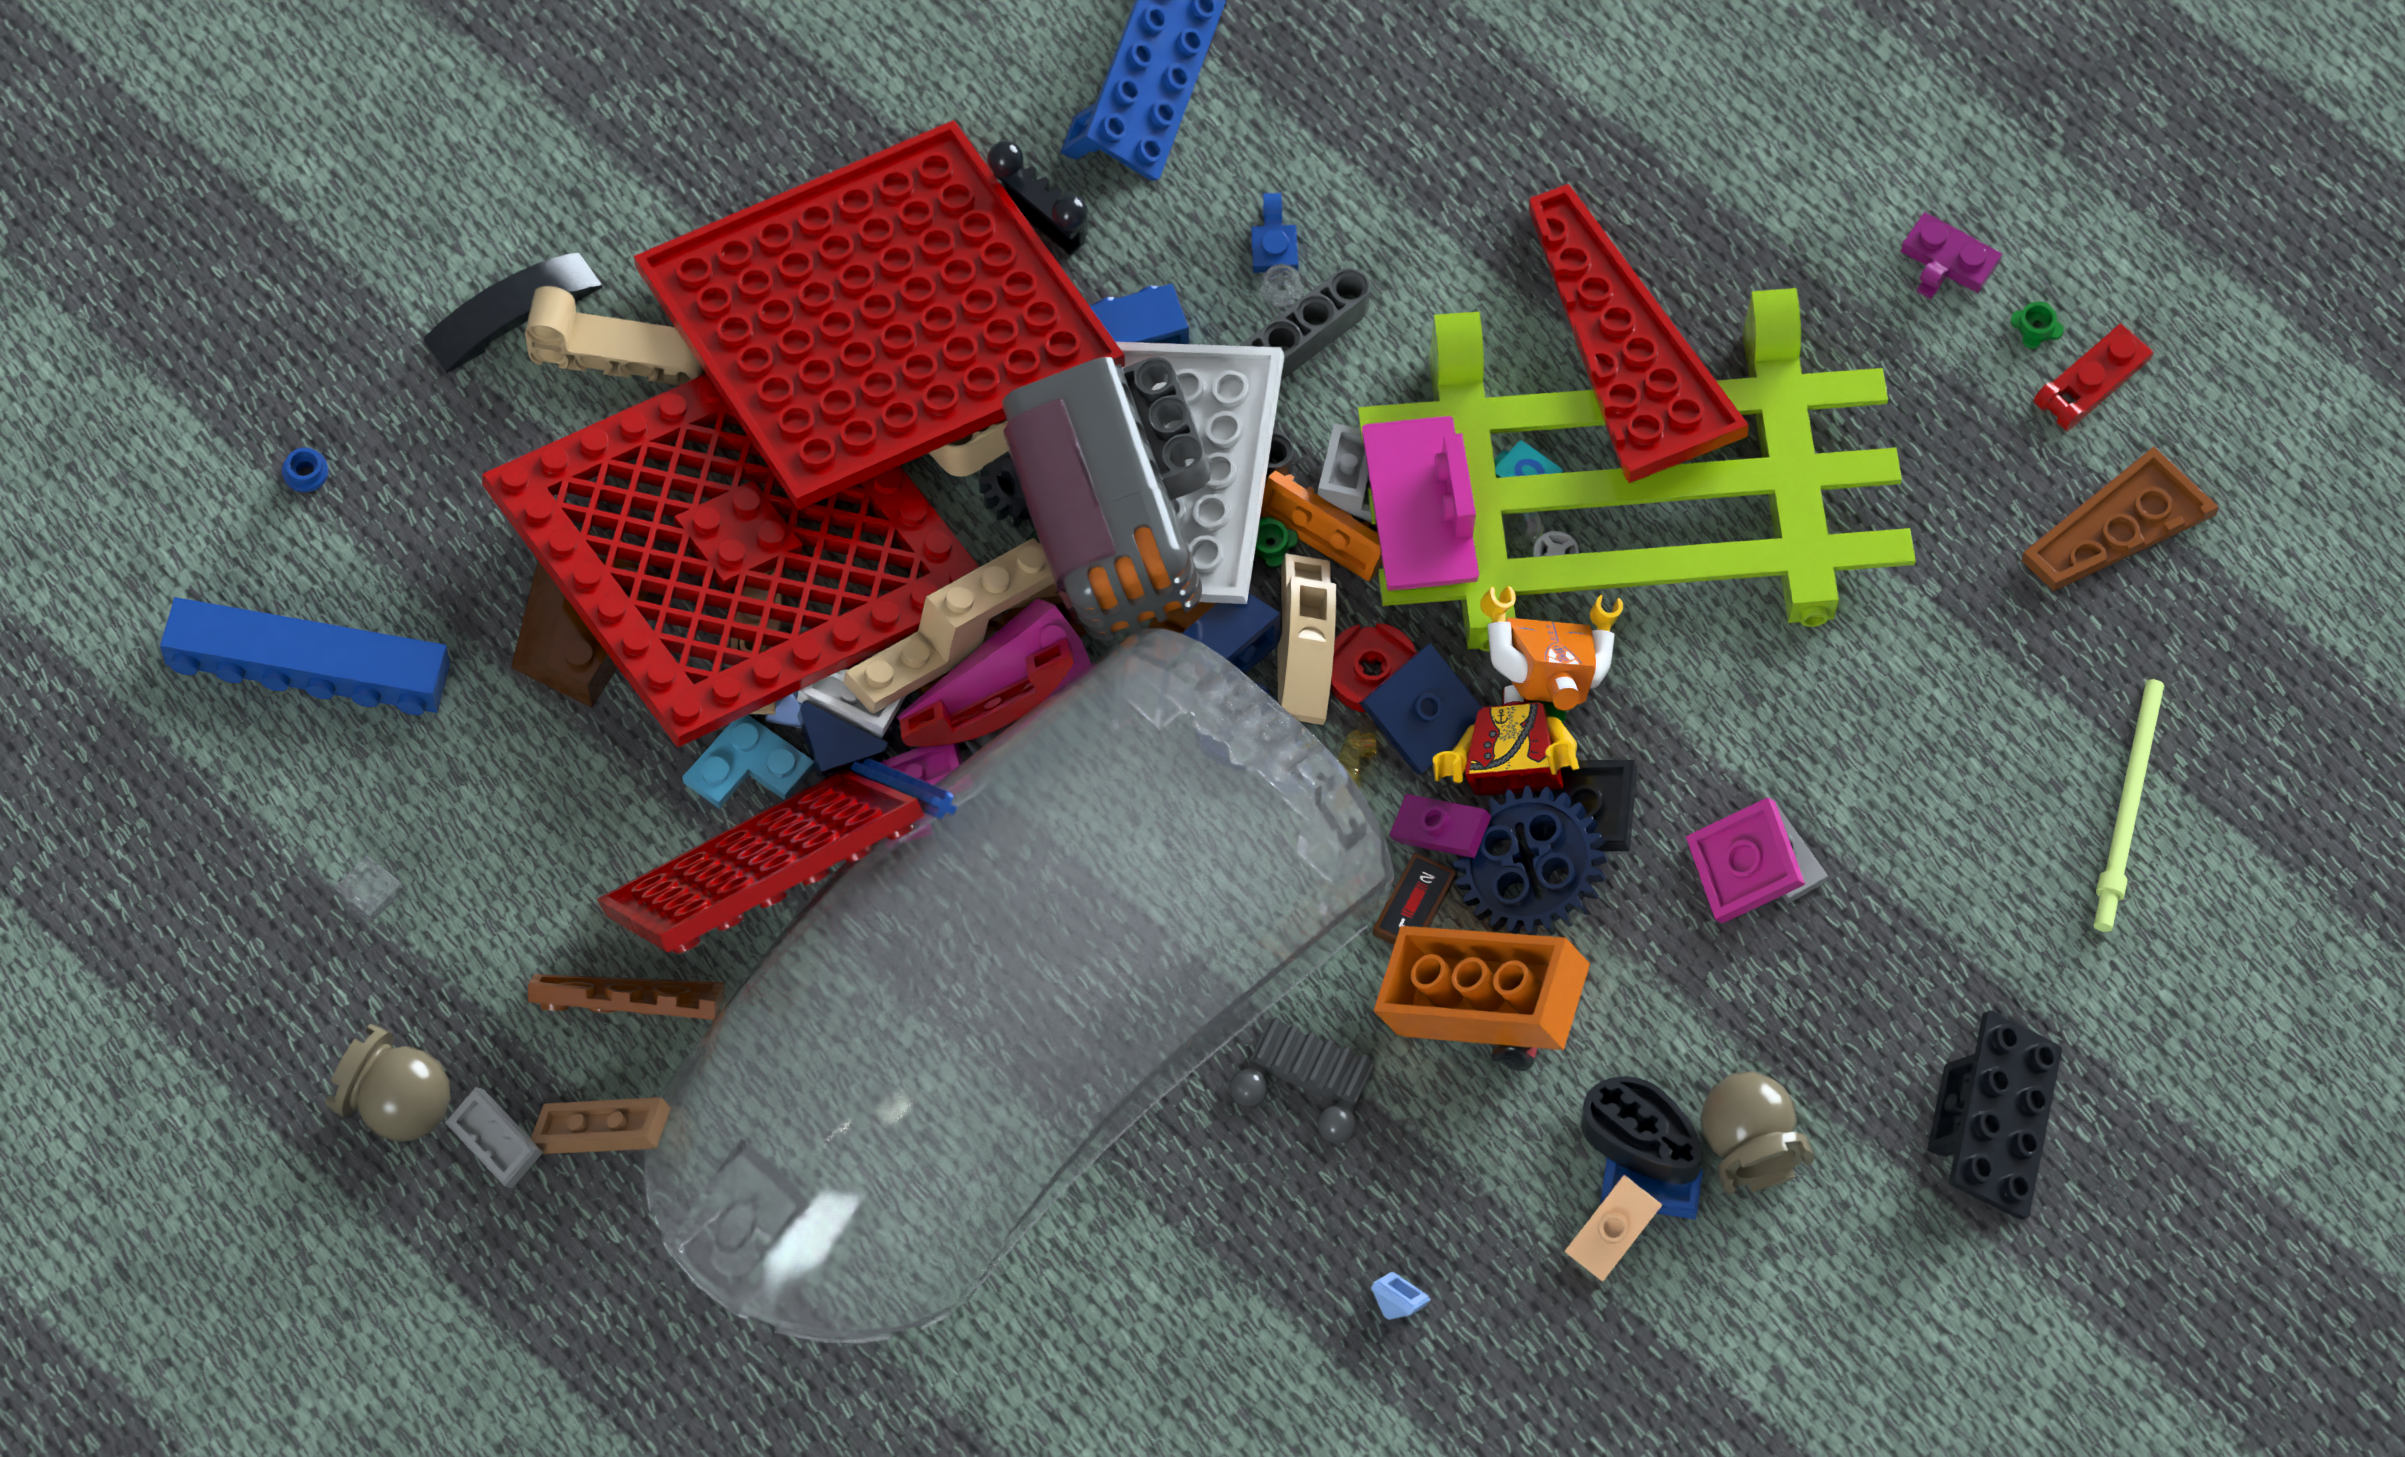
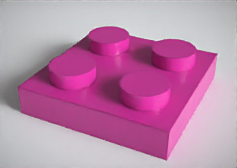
(1745, 860)

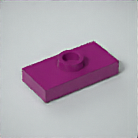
(1440, 825)

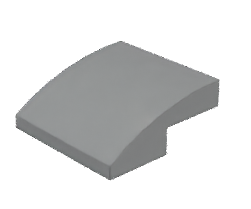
(1345, 473)

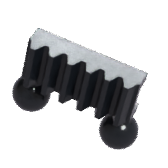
(1057, 216)

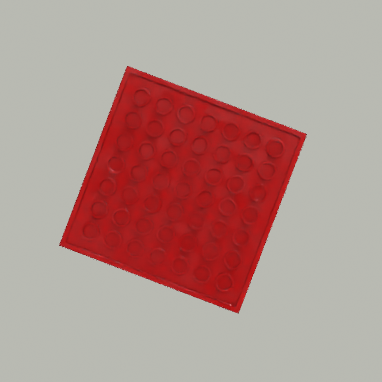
(873, 312)

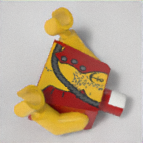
(1510, 749)

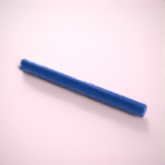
(931, 798)

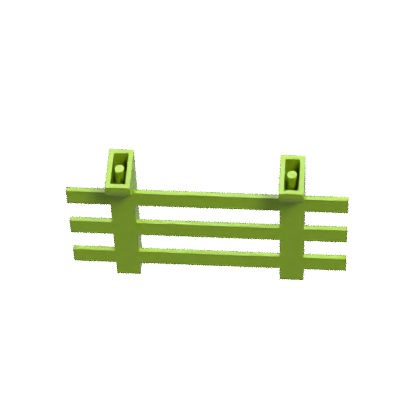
(1786, 472)

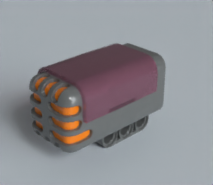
(1103, 488)

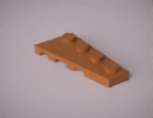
(2124, 517)
(636, 995)

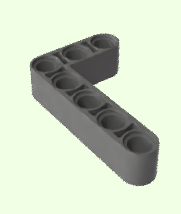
(1307, 340)

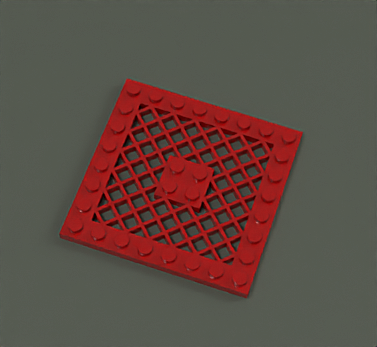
(735, 543)

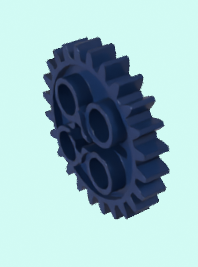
(1569, 848)

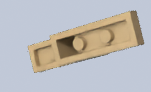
(950, 626)

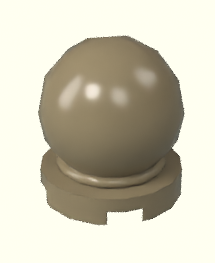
(396, 1090)
(1752, 1127)

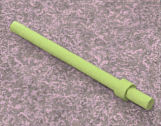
(2112, 881)

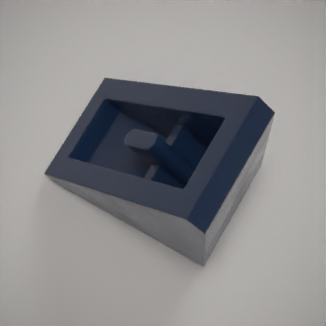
(835, 742)

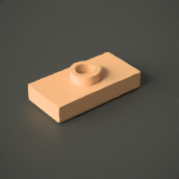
(1613, 1228)

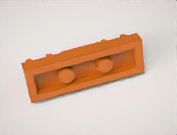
(1322, 525)

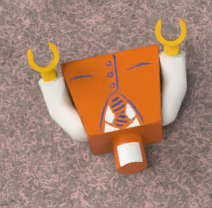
(1550, 658)

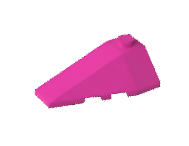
(1002, 659)

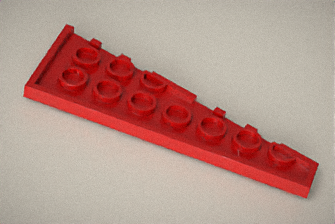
(1642, 370)

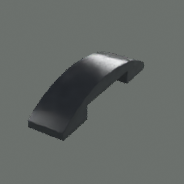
(505, 307)

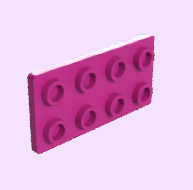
(1421, 502)

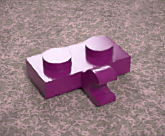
(1948, 254)

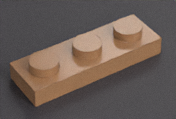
(601, 1125)

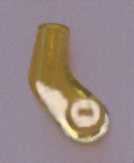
(1355, 747)

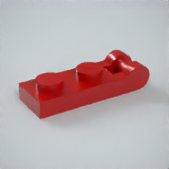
(2094, 376)

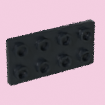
(1997, 1114)

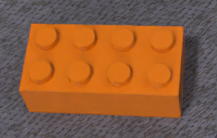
(1482, 987)

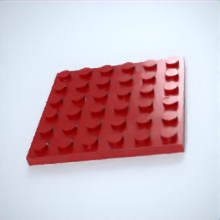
(760, 860)

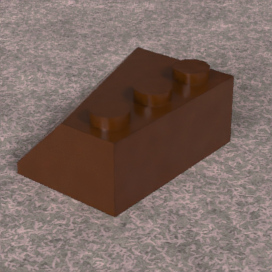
(559, 646)

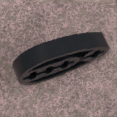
(1642, 1151)

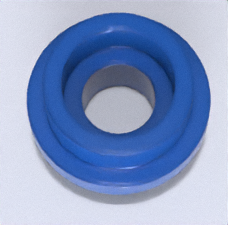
(305, 458)

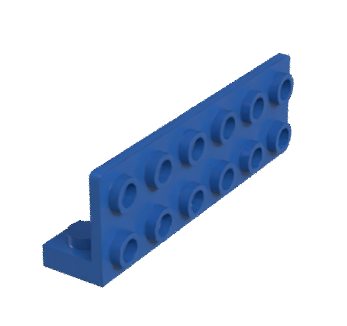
(1147, 85)

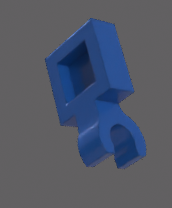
(1273, 242)

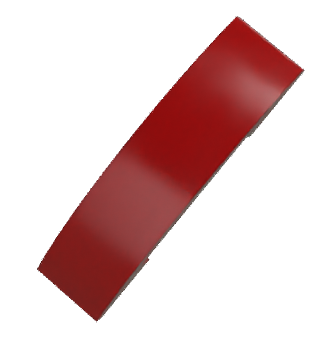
(938, 727)

